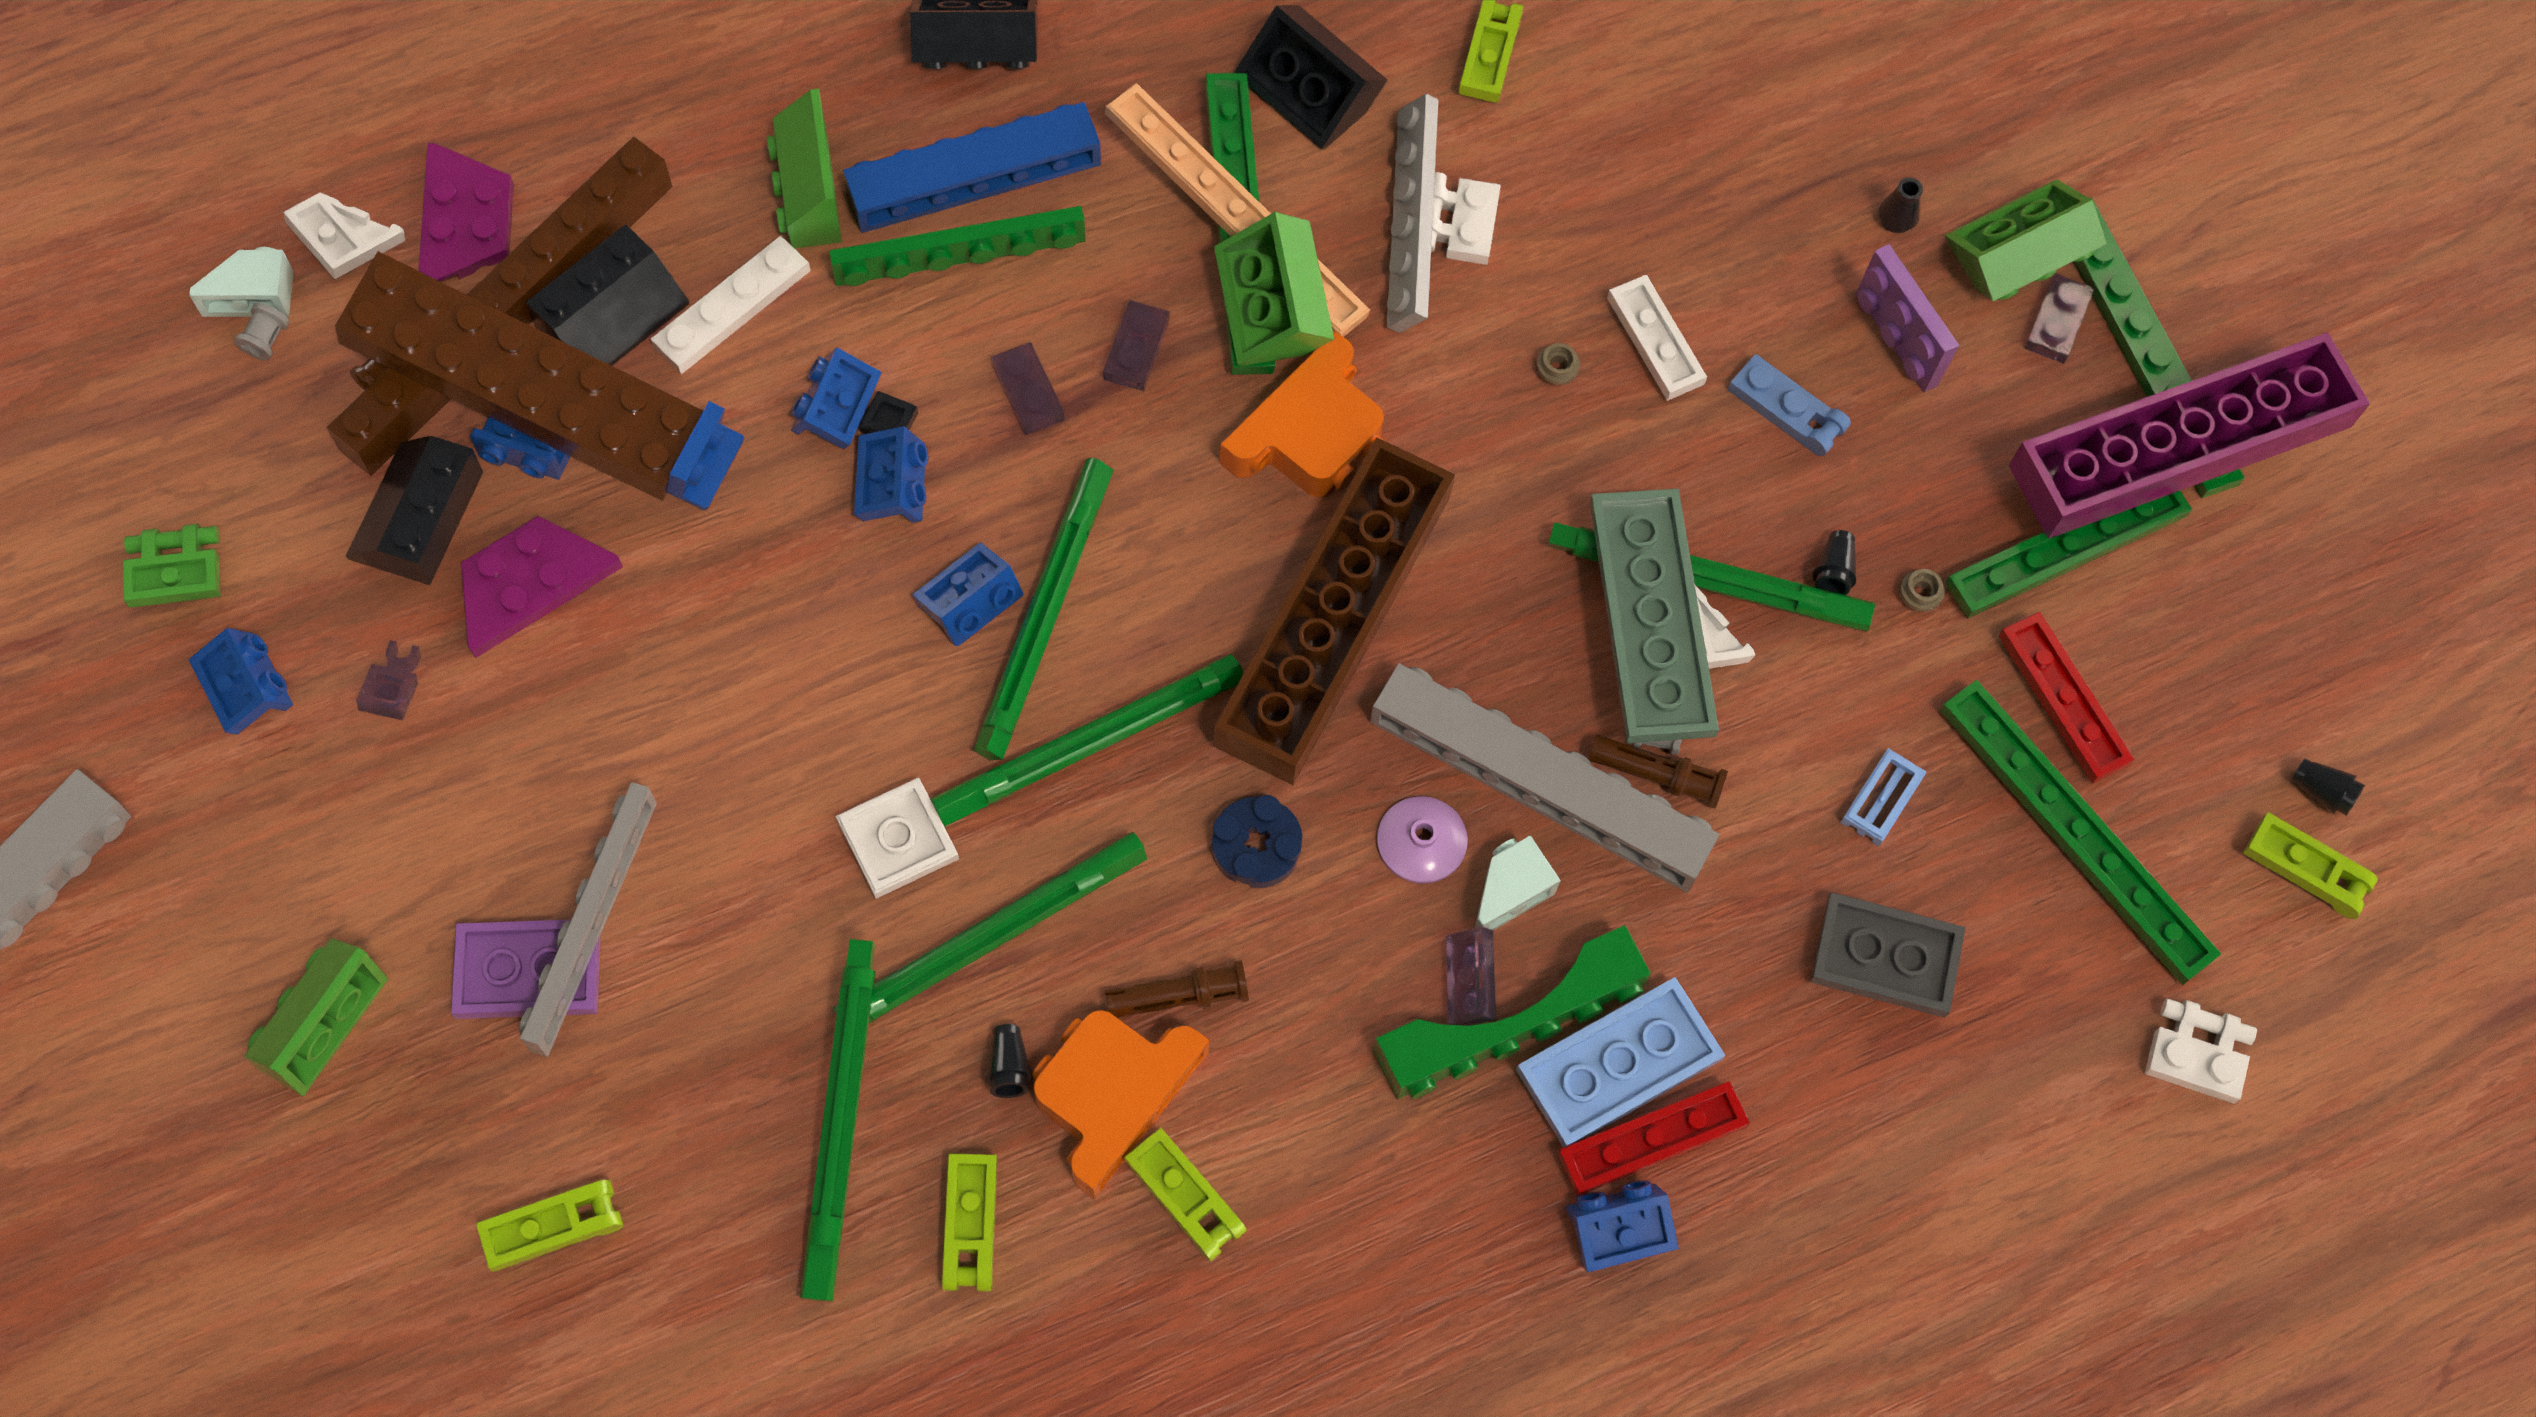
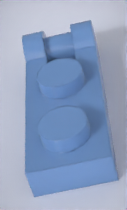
(1788, 405)

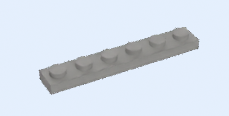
(1412, 214)
(580, 935)

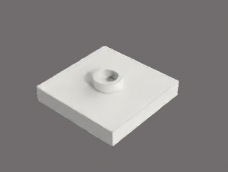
(897, 838)

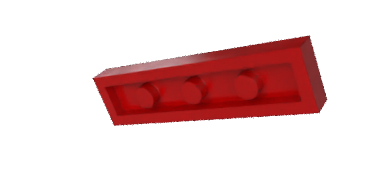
(2066, 697)
(1653, 1138)

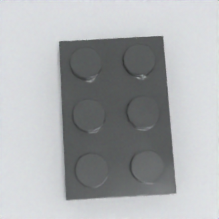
(1888, 954)

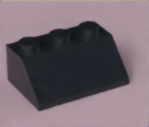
(974, 32)
(1309, 75)
(609, 298)
(417, 508)

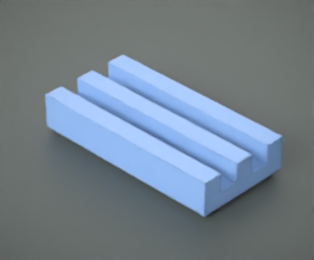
(1865, 825)

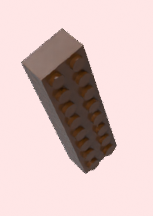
(516, 374)
(1333, 611)

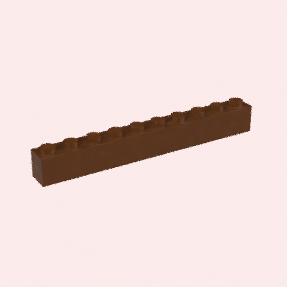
(613, 196)

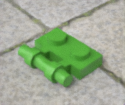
(171, 577)

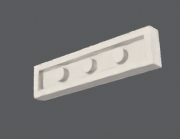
(730, 305)

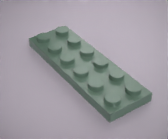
(1653, 616)

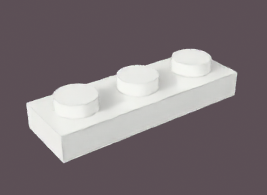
(1656, 337)

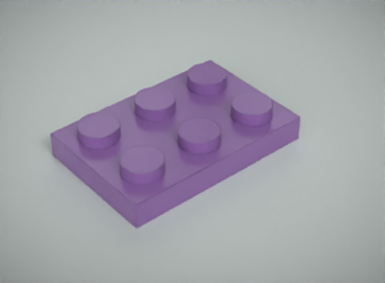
(1906, 319)
(501, 969)

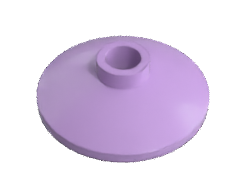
(1422, 859)

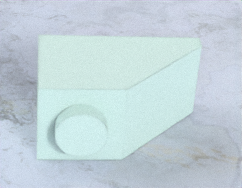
(243, 280)
(1515, 882)

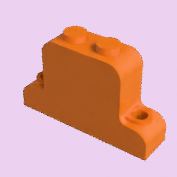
(1310, 426)
(1111, 1089)

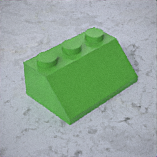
(804, 174)
(2027, 239)
(1273, 290)
(316, 1015)

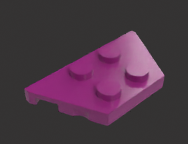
(463, 215)
(526, 579)

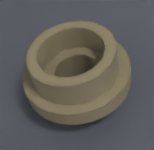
(1561, 354)
(1928, 581)

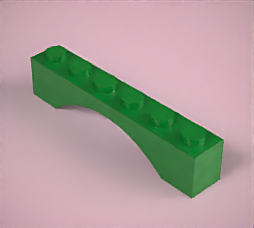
(1428, 1051)

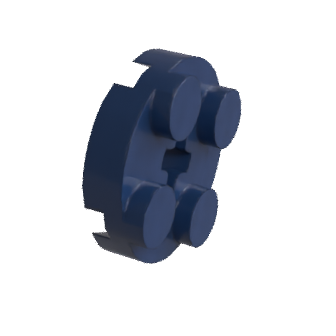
(1249, 865)

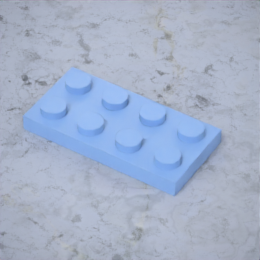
(1620, 1062)

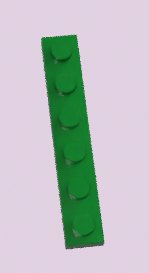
(958, 246)
(2044, 559)

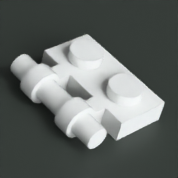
(1472, 222)
(2196, 1063)

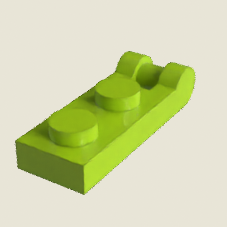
(1490, 51)
(2310, 865)
(1184, 1193)
(970, 1220)
(548, 1225)

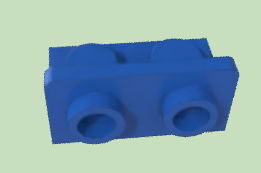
(835, 398)
(503, 444)
(704, 459)
(890, 475)
(969, 593)
(239, 679)
(1623, 1225)

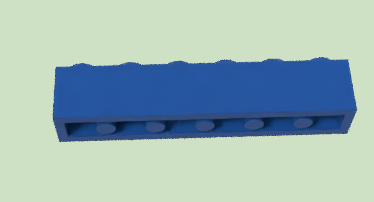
(972, 166)

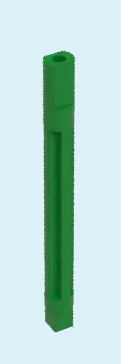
(1743, 584)
(1043, 610)
(1086, 740)
(1006, 924)
(838, 1123)

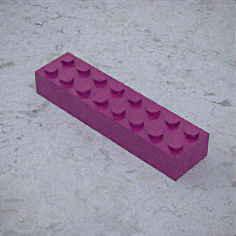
(2187, 434)

